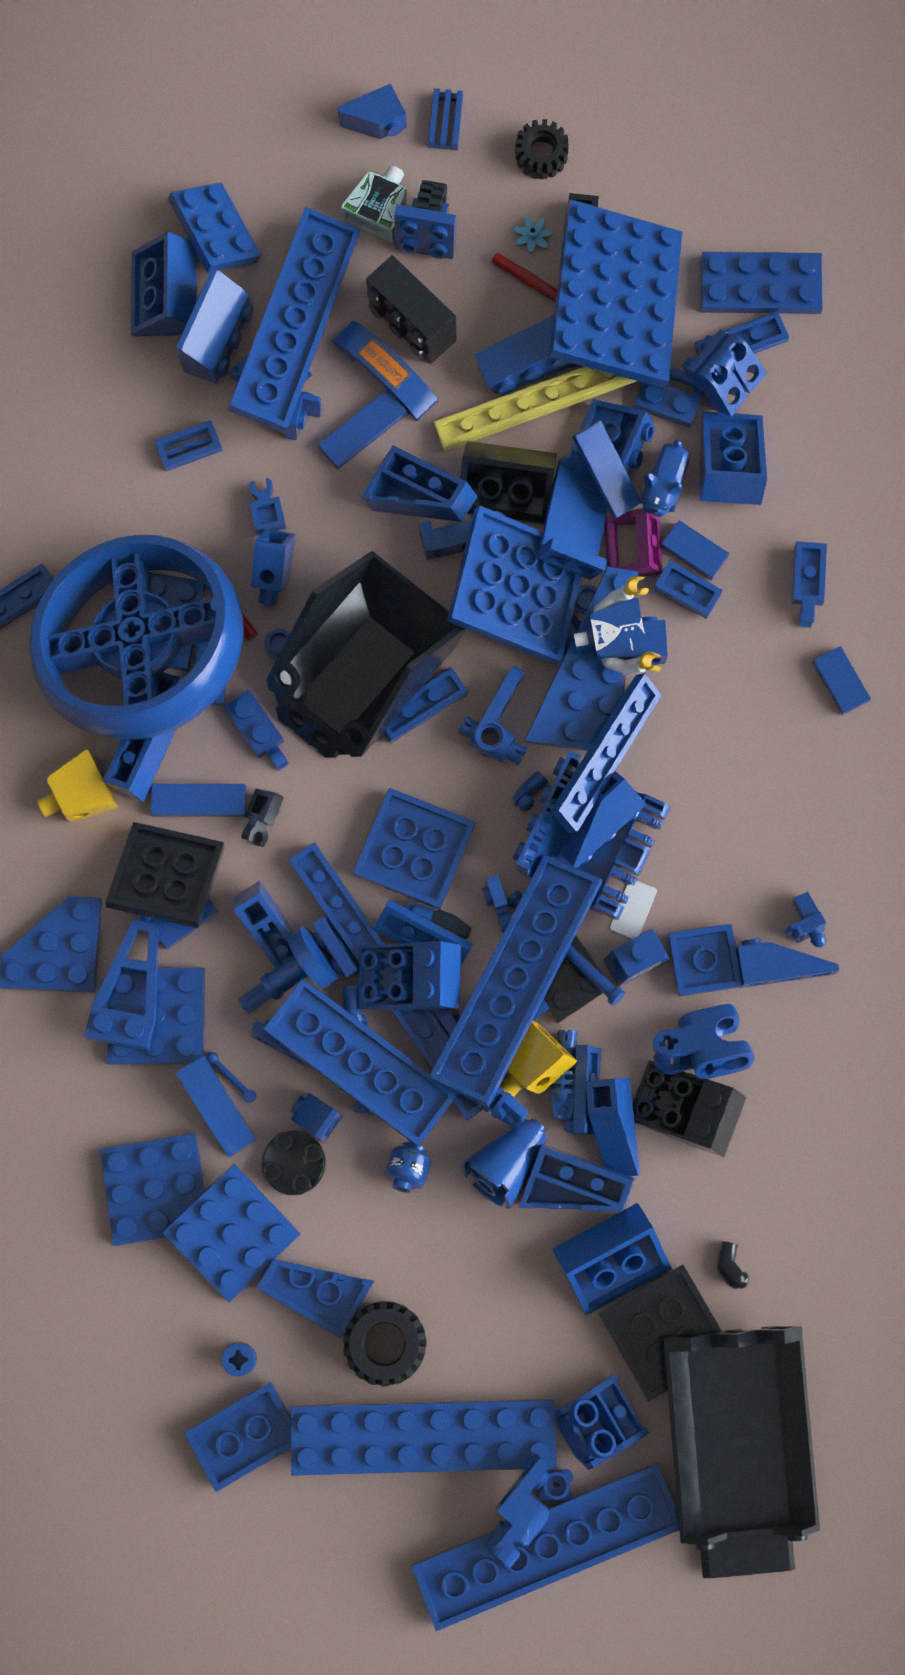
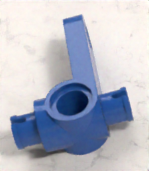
(506, 746)

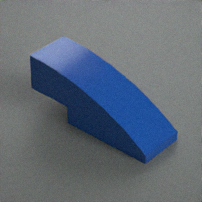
(216, 1106)

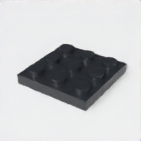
(165, 875)
(650, 1314)

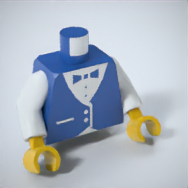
(619, 632)

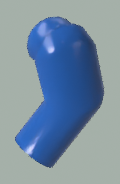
(523, 796)

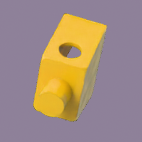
(78, 790)
(537, 1062)

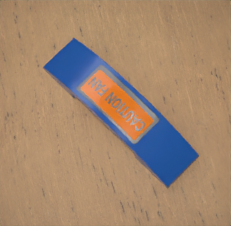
(387, 368)

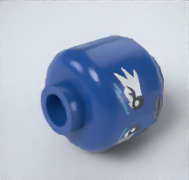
(408, 1167)

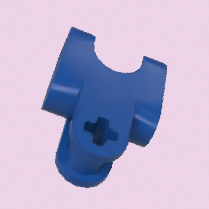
(699, 1044)

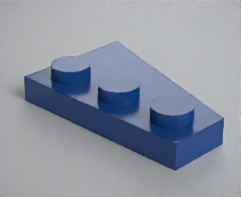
(316, 1294)

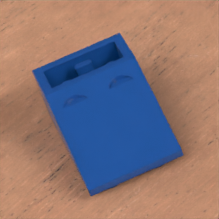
(410, 976)

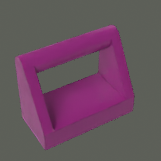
(647, 542)

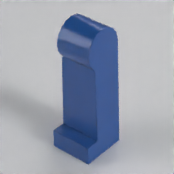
(444, 540)

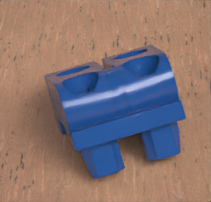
(723, 370)

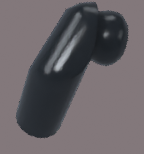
(729, 1269)

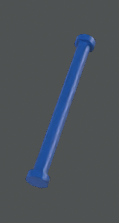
(600, 981)

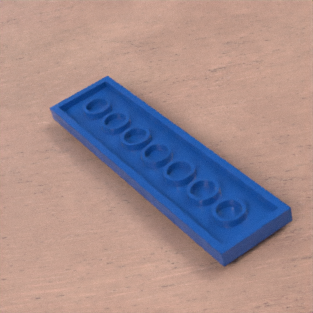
(294, 320)
(515, 980)
(421, 1437)
(573, 1539)

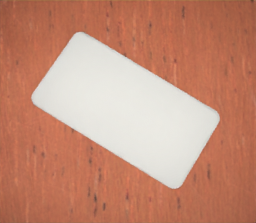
(635, 910)

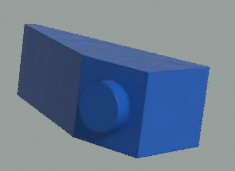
(264, 922)
(774, 963)

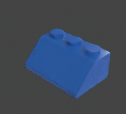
(163, 286)
(214, 328)
(612, 1258)

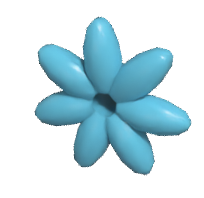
(532, 234)

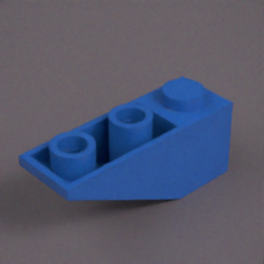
(610, 812)
(613, 1123)

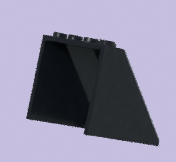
(358, 656)

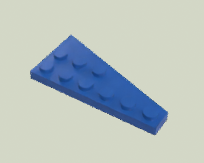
(582, 688)

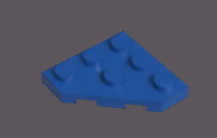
(57, 951)

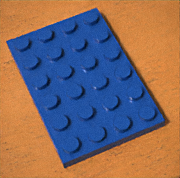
(616, 294)

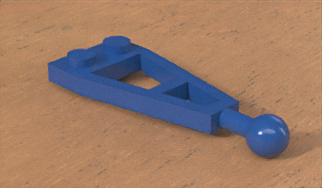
(125, 1027)

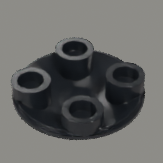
(293, 1162)

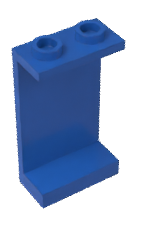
(574, 520)

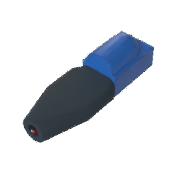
(443, 919)

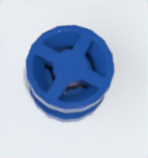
(244, 1354)

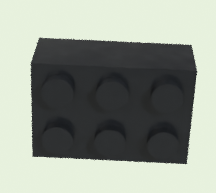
(411, 310)

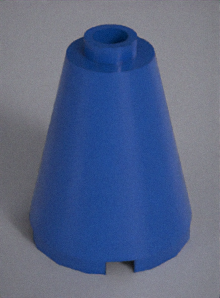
(506, 1162)

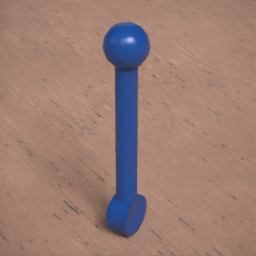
(249, 1095)

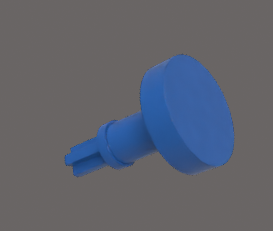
(307, 961)

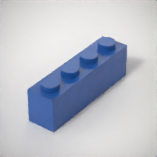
(139, 760)

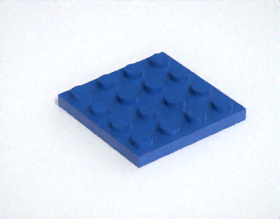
(509, 591)

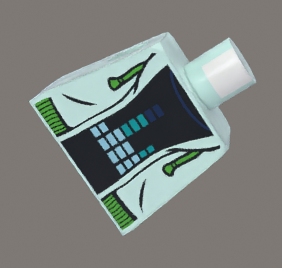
(374, 203)

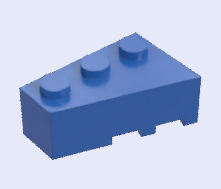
(520, 358)
(417, 489)
(574, 1183)

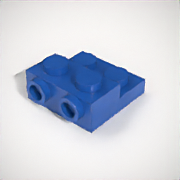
(626, 428)

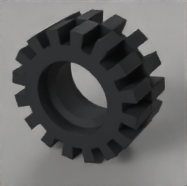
(541, 133)

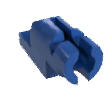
(522, 1513)

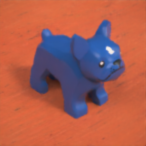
(665, 480)

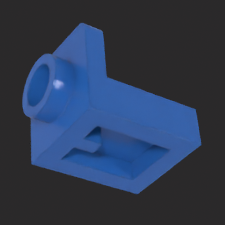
(306, 406)

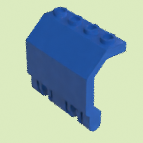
(550, 839)

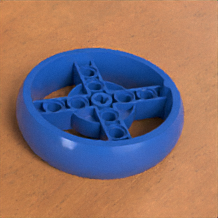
(136, 636)

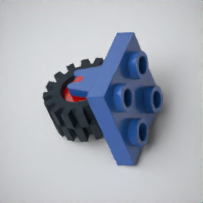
(427, 223)

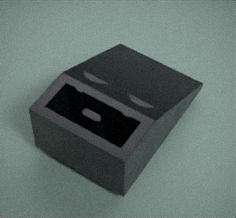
(688, 1109)

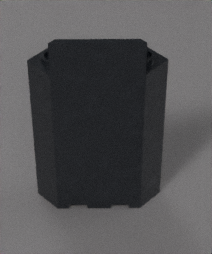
(742, 1447)

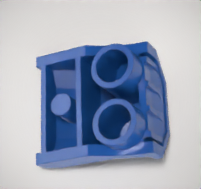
(599, 1423)

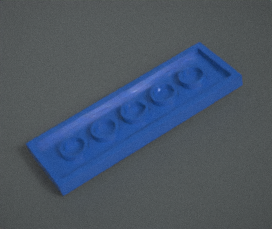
(359, 1062)

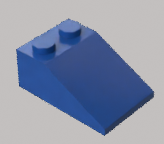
(732, 458)

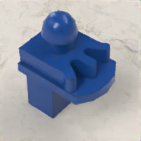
(811, 922)

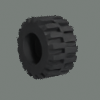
(355, 1343)

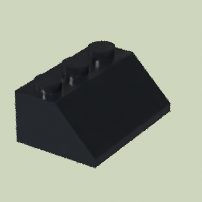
(509, 479)

